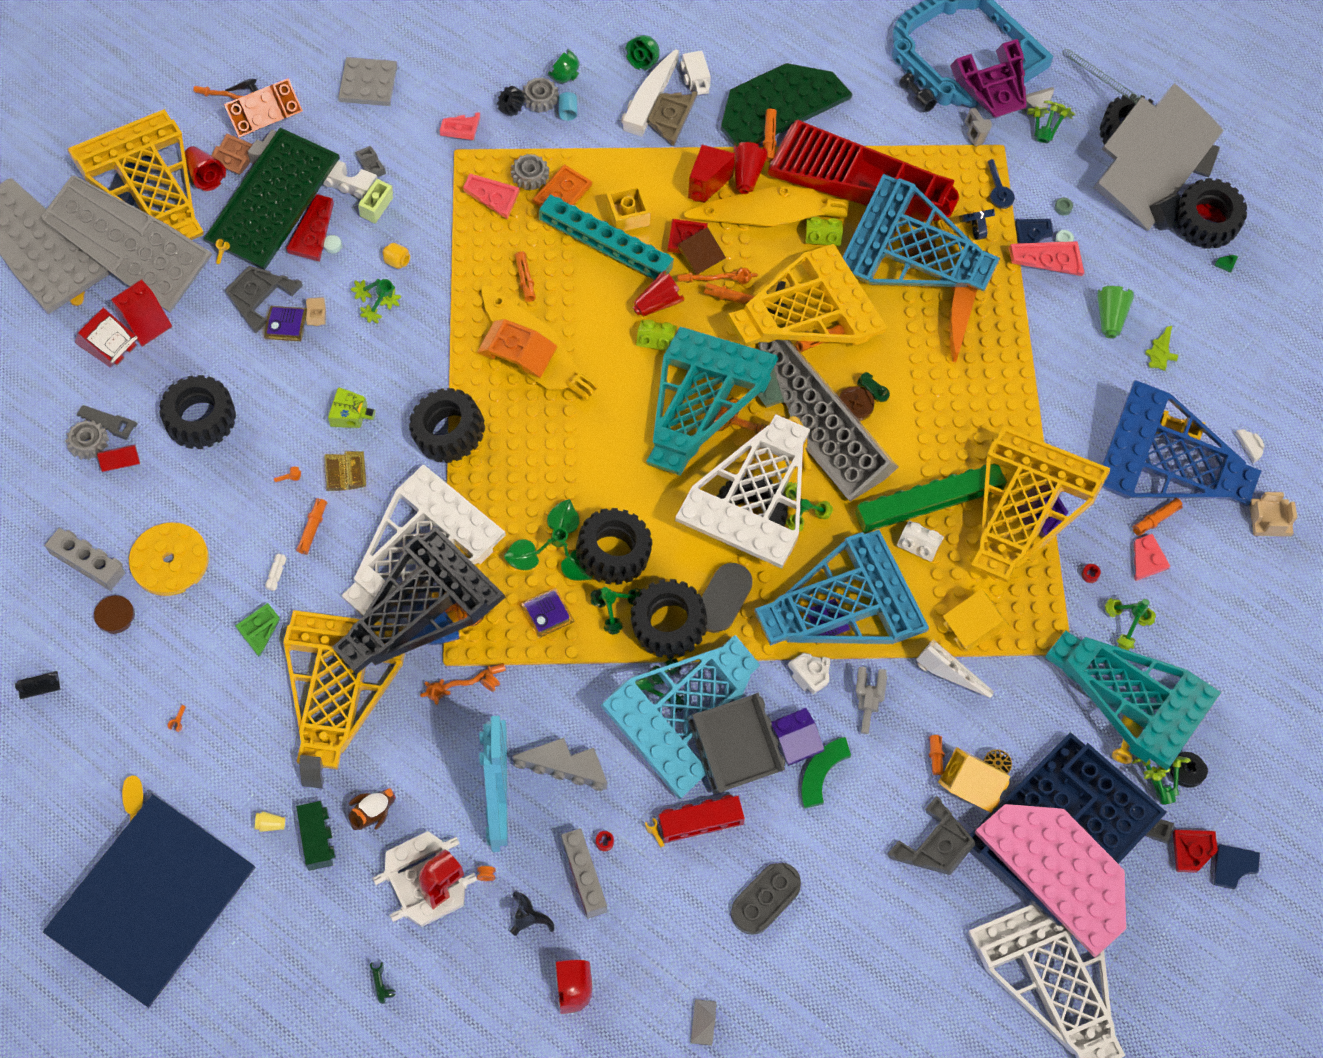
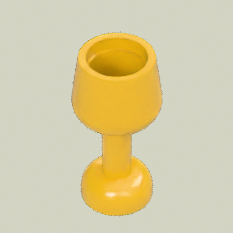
(1122, 754)

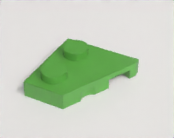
(259, 628)

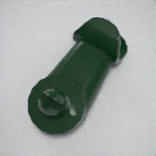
(878, 391)
(381, 992)

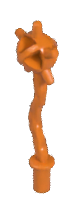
(206, 91)
(743, 276)
(437, 690)

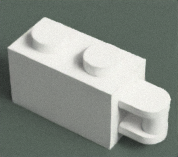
(696, 72)

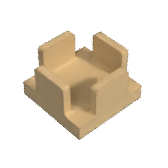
(1272, 515)

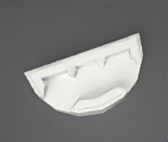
(1251, 443)

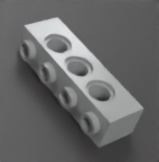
(106, 577)

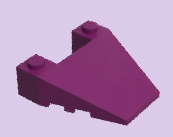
(996, 88)

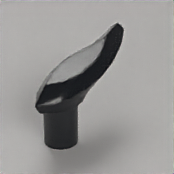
(250, 83)

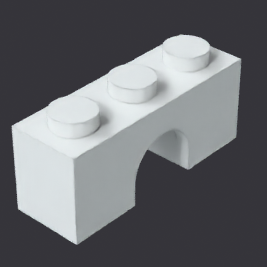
(354, 185)

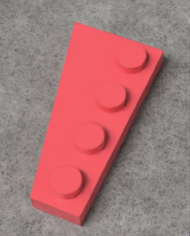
(1051, 256)

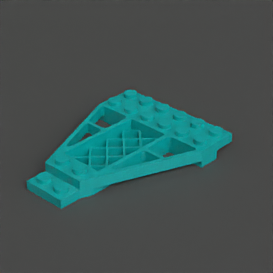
(703, 358)
(1178, 709)

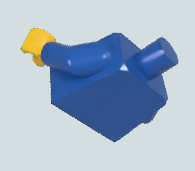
(442, 621)

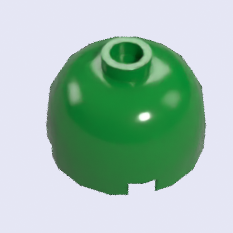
(642, 52)
(565, 68)

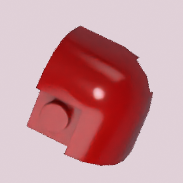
(437, 876)
(574, 985)

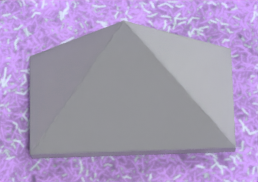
(1037, 98)
(703, 1022)

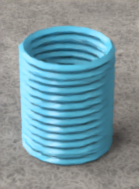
(567, 106)

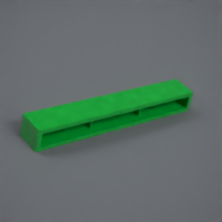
(927, 498)

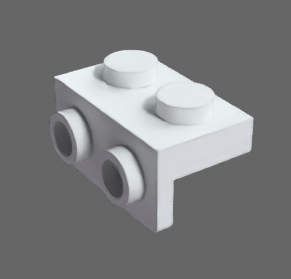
(920, 540)

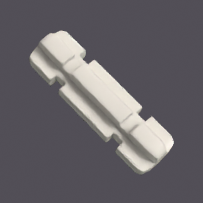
(275, 572)

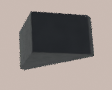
(1165, 211)

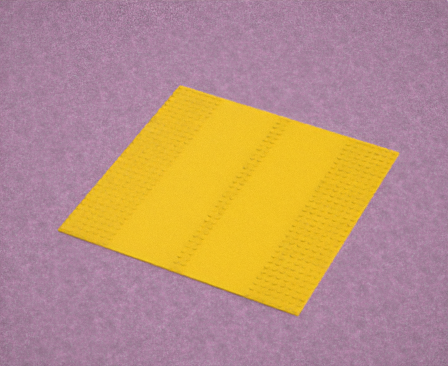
(595, 450)

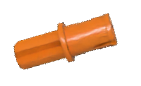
(936, 754)

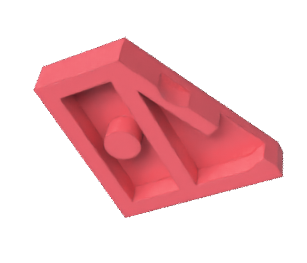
(460, 126)
(1148, 557)

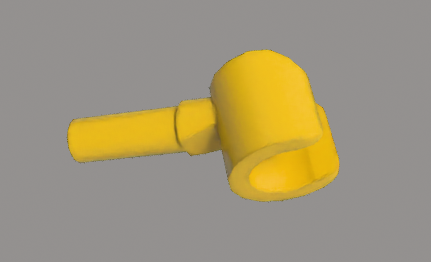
(219, 242)
(654, 830)

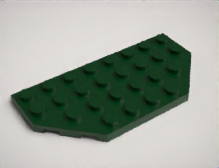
(789, 89)

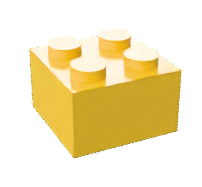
(628, 208)

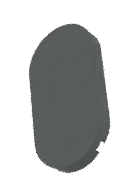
(726, 596)
(765, 898)

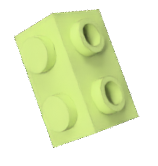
(375, 201)

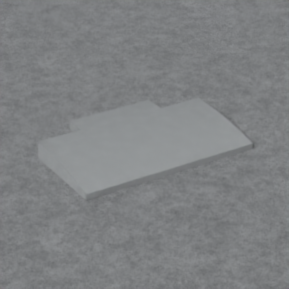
(1155, 153)

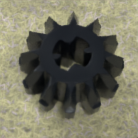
(511, 101)

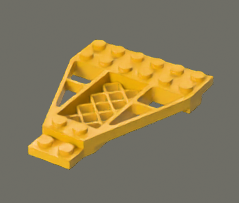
(130, 144)
(830, 281)
(1042, 464)
(317, 635)

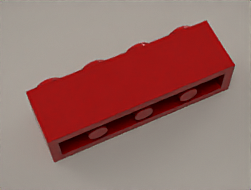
(701, 818)

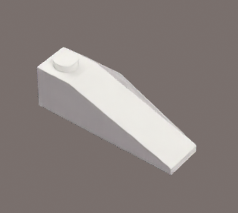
(943, 664)

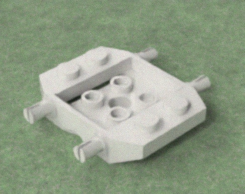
(407, 882)

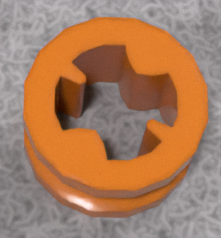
(490, 682)
(486, 873)

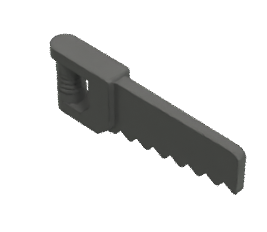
(108, 421)

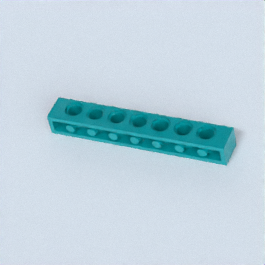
(596, 238)

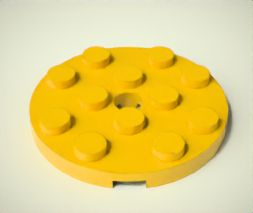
(171, 577)

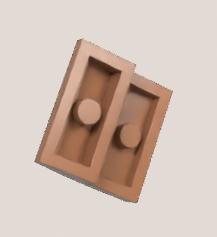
(233, 153)

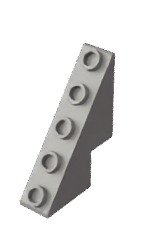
(556, 760)

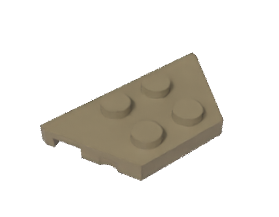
(671, 114)

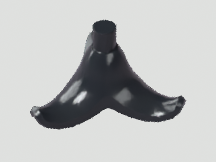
(527, 916)

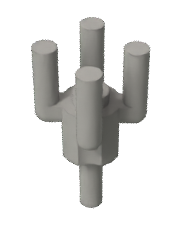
(869, 695)

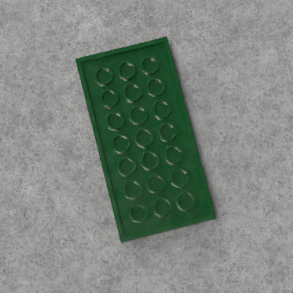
(272, 198)

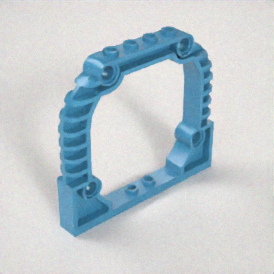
(946, 89)

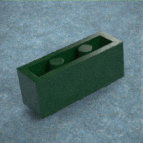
(315, 835)

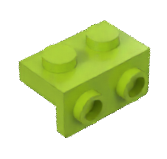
(824, 231)
(655, 334)

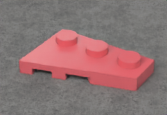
(493, 194)

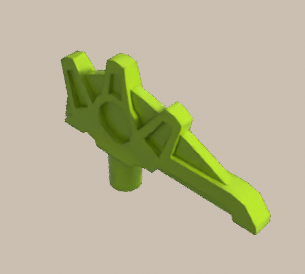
(1160, 351)

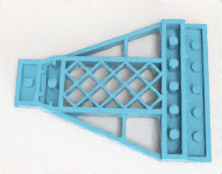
(652, 733)
(495, 772)

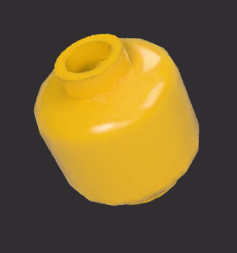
(396, 255)

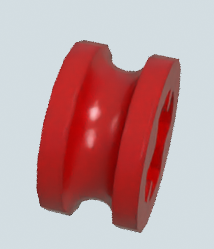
(1094, 568)
(609, 846)

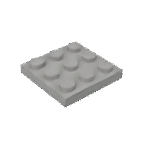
(368, 81)

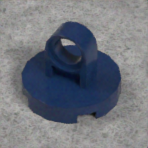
(978, 222)

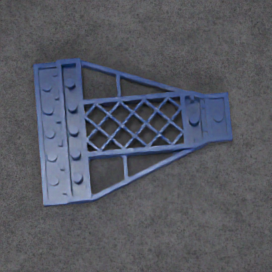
(1136, 434)

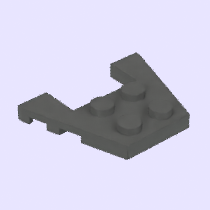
(253, 288)
(944, 846)

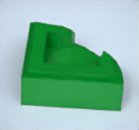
(1226, 263)

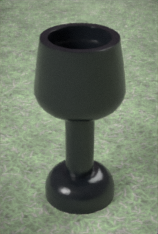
(923, 98)

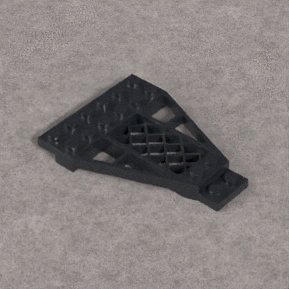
(439, 563)

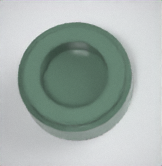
(1063, 206)

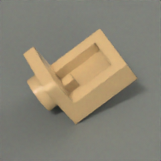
(316, 311)

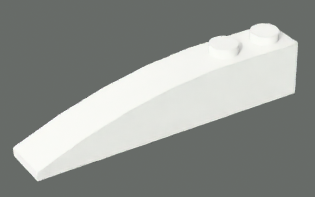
(639, 109)

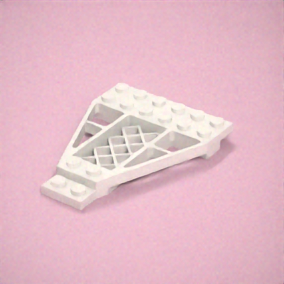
(442, 509)
(735, 524)
(1028, 932)

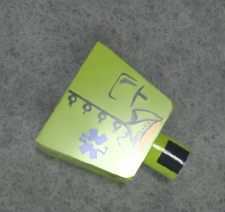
(349, 410)

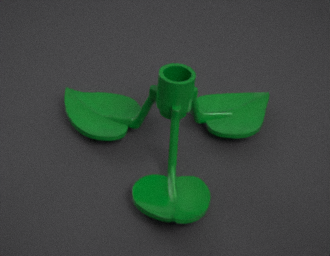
(562, 520)

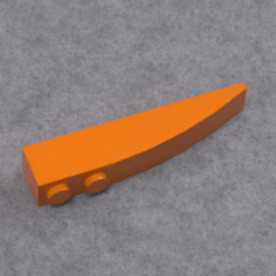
(959, 316)

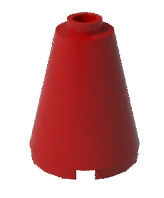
(748, 165)
(204, 169)
(658, 296)

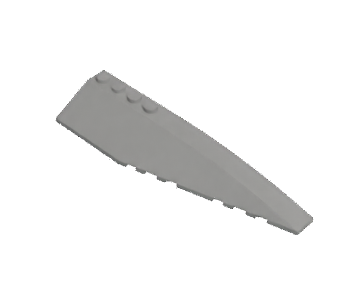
(835, 434)

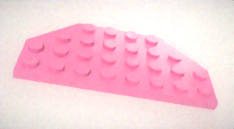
(1062, 870)

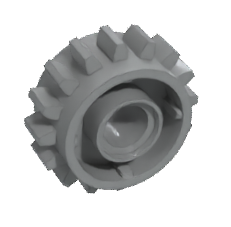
(540, 95)
(529, 172)
(87, 430)

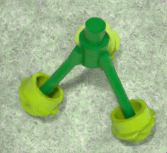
(822, 509)
(1142, 614)

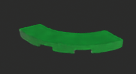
(818, 769)

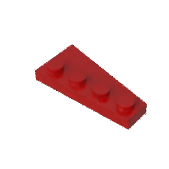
(312, 231)

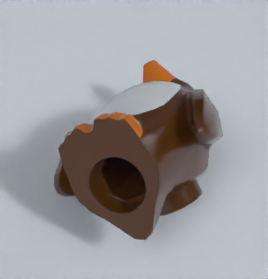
(370, 809)

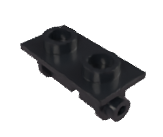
(38, 685)

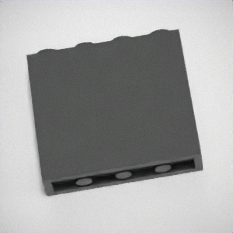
(736, 743)

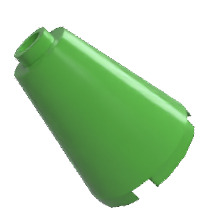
(1113, 309)

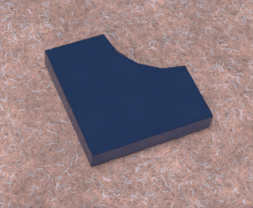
(1033, 230)
(1233, 864)

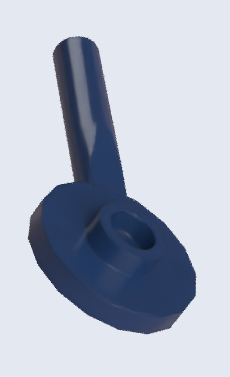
(1000, 196)

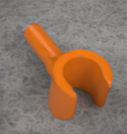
(294, 475)
(177, 720)

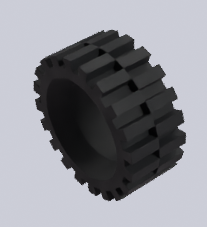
(1114, 111)

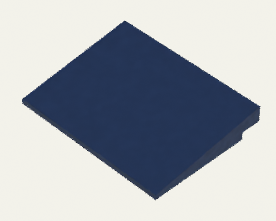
(1092, 793)
(149, 900)

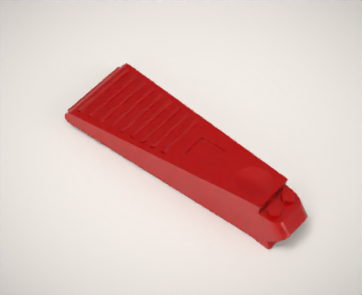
(854, 171)

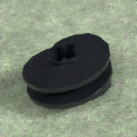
(1197, 773)

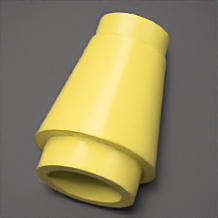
(269, 822)

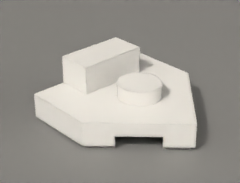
(810, 672)

